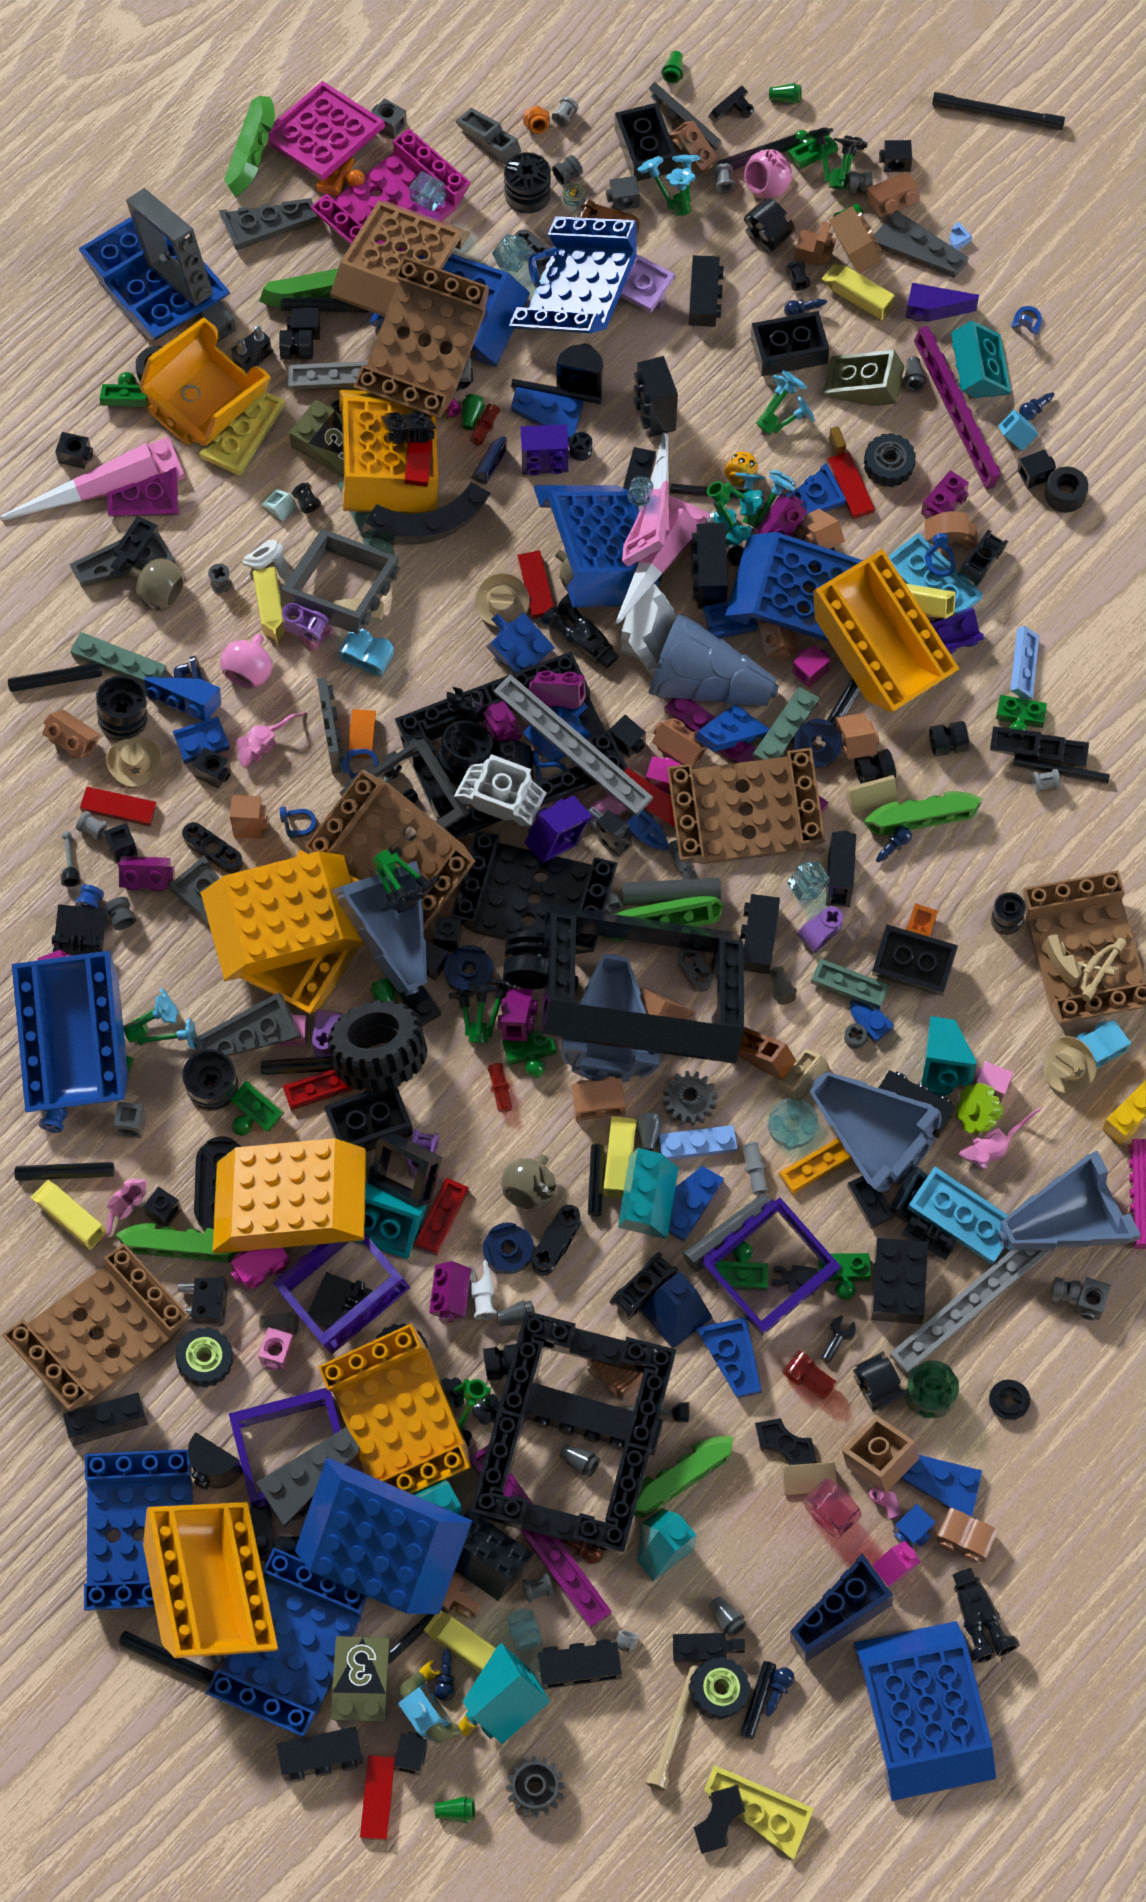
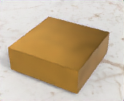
(837, 441)

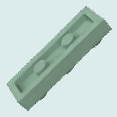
(849, 983)

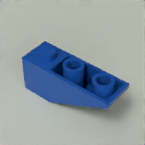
(185, 694)

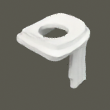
(265, 554)

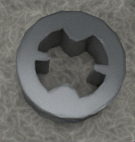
(852, 1042)

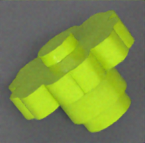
(979, 1108)

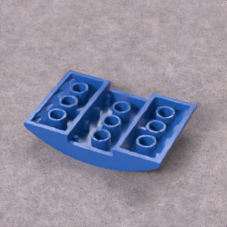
(137, 289)

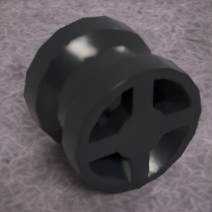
(582, 440)

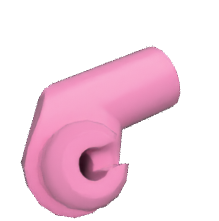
(887, 1500)

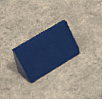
(490, 460)

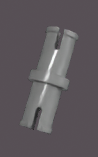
(755, 1168)

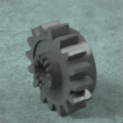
(690, 1086)
(534, 1772)

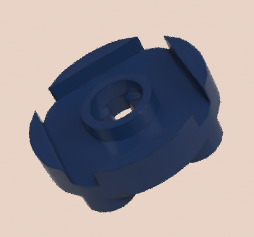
(828, 734)
(463, 957)
(515, 1236)

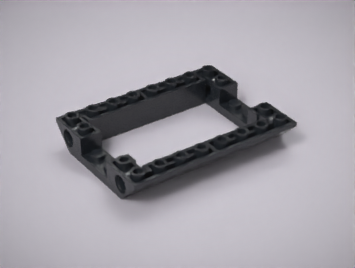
(432, 720)
(635, 1030)
(546, 1332)

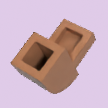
(815, 247)
(956, 527)
(465, 1605)

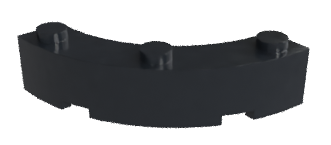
(426, 526)

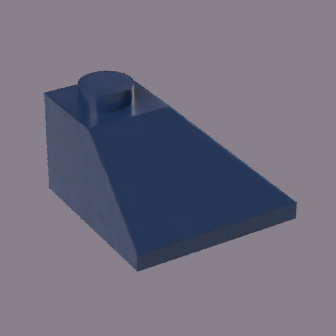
(676, 1310)

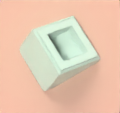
(280, 504)

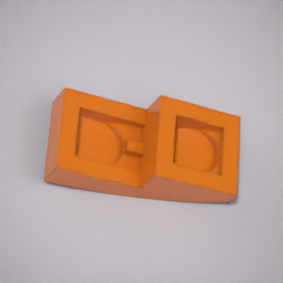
(362, 731)
(922, 920)

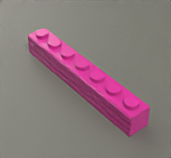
(1138, 1192)

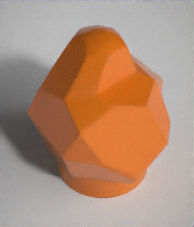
(536, 119)

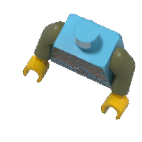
(426, 1711)

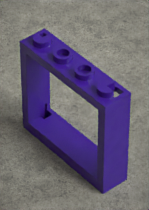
(752, 1225)
(357, 1317)
(273, 1411)

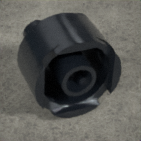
(768, 224)
(880, 1382)

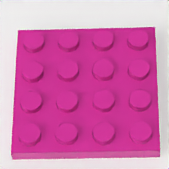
(323, 130)

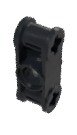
(982, 558)
(556, 1240)
(631, 1297)

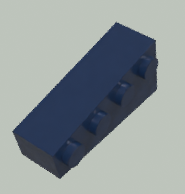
(843, 1609)

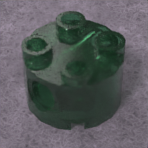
(932, 1389)

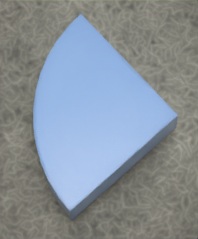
(959, 236)

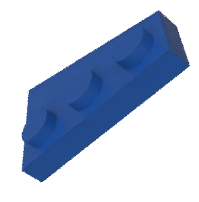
(547, 409)
(820, 491)
(730, 728)
(691, 1201)
(734, 1354)
(946, 1482)

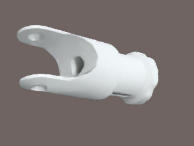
(482, 1294)

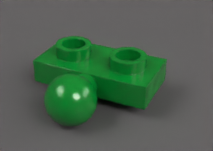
(808, 151)
(123, 393)
(1021, 712)
(530, 1050)
(256, 1108)
(853, 1268)
(744, 1274)

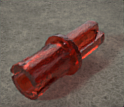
(485, 424)
(500, 1087)

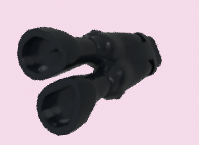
(584, 637)
(980, 1612)

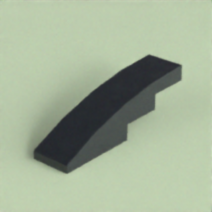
(1039, 746)

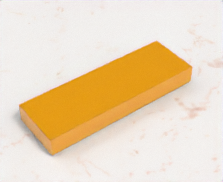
(815, 1166)

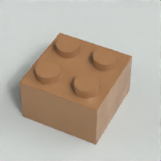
(856, 239)
(880, 1454)

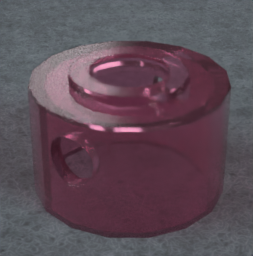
(832, 1508)

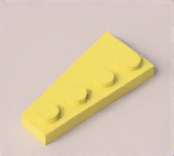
(243, 437)
(767, 1811)

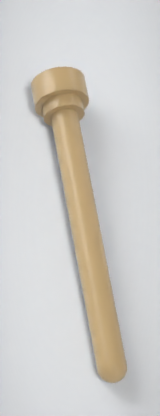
(658, 1777)

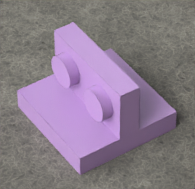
(647, 284)

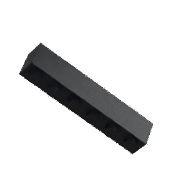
(583, 1416)

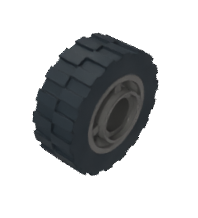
(887, 472)

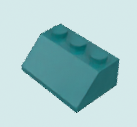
(980, 361)
(648, 1194)
(391, 1222)

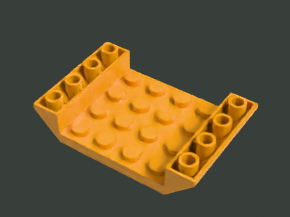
(377, 467)
(398, 1411)

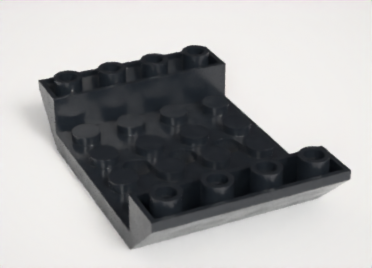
(498, 885)

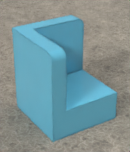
(1018, 430)

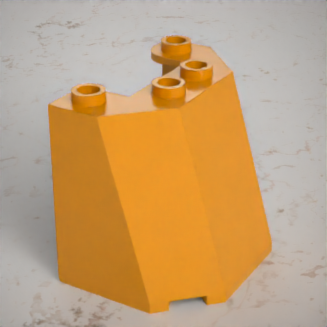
(198, 362)

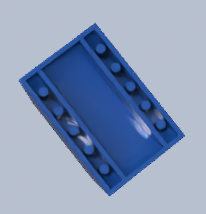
(70, 1031)
(381, 1540)

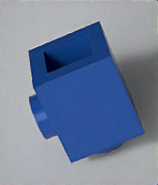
(914, 1527)

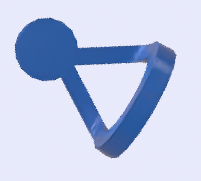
(532, 262)
(1027, 321)
(940, 540)
(536, 761)
(345, 763)
(284, 814)

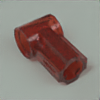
(804, 1371)

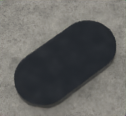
(205, 1178)

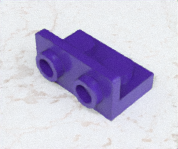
(958, 630)

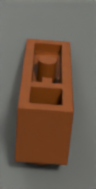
(766, 1053)

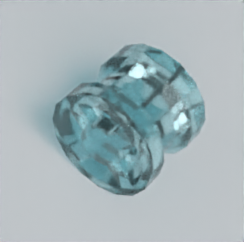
(640, 491)

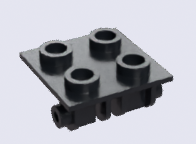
(416, 421)
(79, 929)
(938, 1242)
(336, 1298)

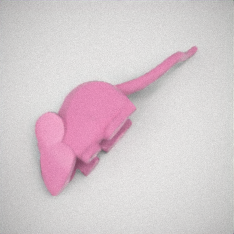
(259, 741)
(992, 1147)
(124, 1201)

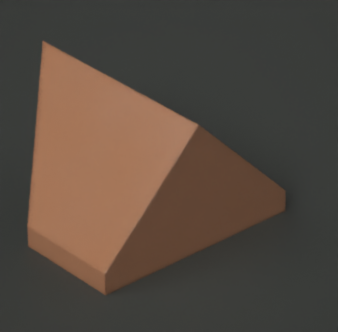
(663, 1006)

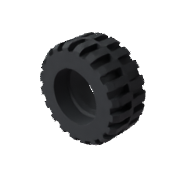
(379, 1066)

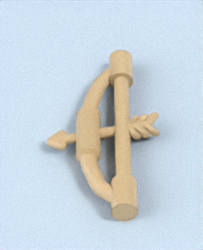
(1116, 948)

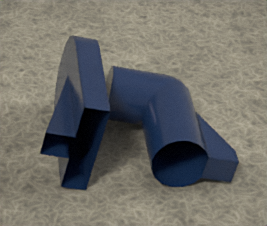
(180, 670)

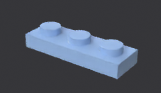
(1024, 663)
(698, 1142)

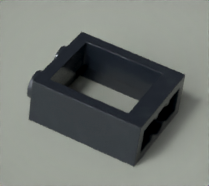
(841, 868)
(426, 1175)

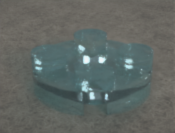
(792, 1137)

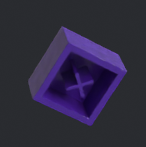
(544, 449)
(557, 828)

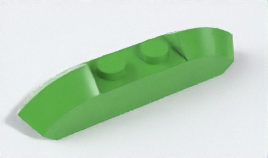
(250, 144)
(305, 286)
(925, 813)
(685, 911)
(167, 1242)
(707, 1457)

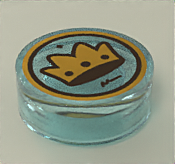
(573, 194)

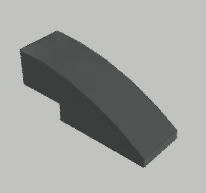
(489, 135)

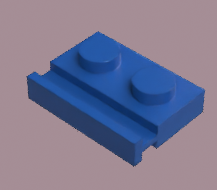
(723, 627)
(200, 735)

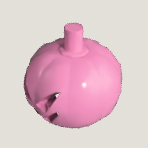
(768, 174)
(248, 661)

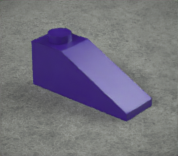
(935, 303)

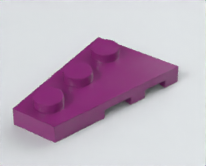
(147, 497)

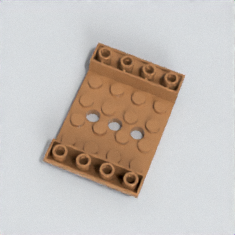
(370, 268)
(432, 305)
(782, 801)
(374, 819)
(1085, 916)
(119, 1301)

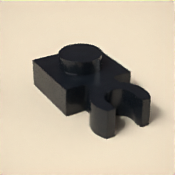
(795, 1278)

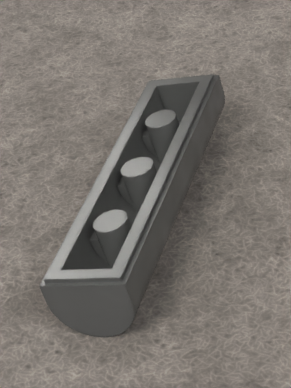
(669, 890)
(695, 1254)

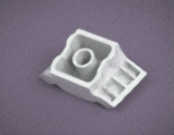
(648, 628)
(501, 790)

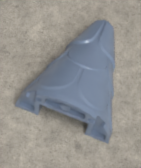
(708, 669)
(390, 936)
(612, 988)
(876, 1127)
(1070, 1213)

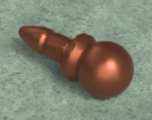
(590, 1555)

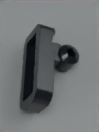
(736, 99)
(263, 1531)

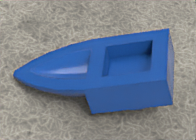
(647, 830)
(872, 1019)

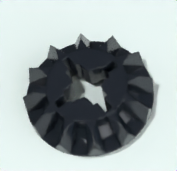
(1002, 1390)

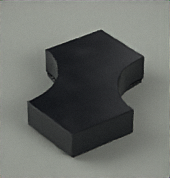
(775, 1437)
(712, 1832)

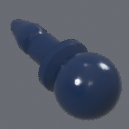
(794, 307)
(1033, 407)
(901, 836)
(783, 1679)
(445, 1687)

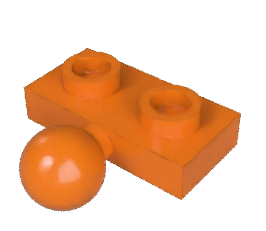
(334, 182)

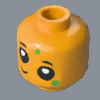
(741, 463)

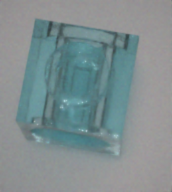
(427, 191)
(511, 253)
(808, 881)
(524, 1630)

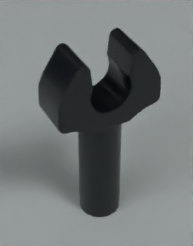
(838, 1337)

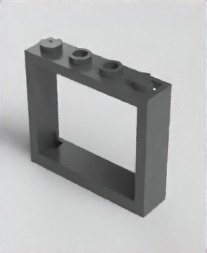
(152, 223)
(356, 551)
(410, 748)

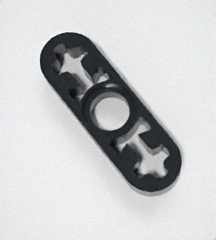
(208, 837)

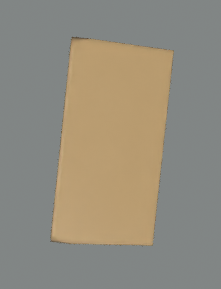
(871, 794)
(803, 1073)
(806, 1477)

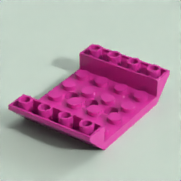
(393, 178)

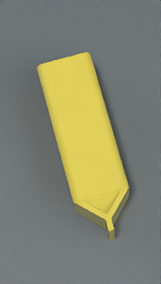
(859, 290)
(934, 601)
(269, 602)
(619, 1150)
(69, 1214)
(460, 1640)

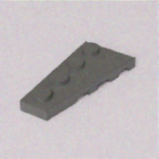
(329, 716)

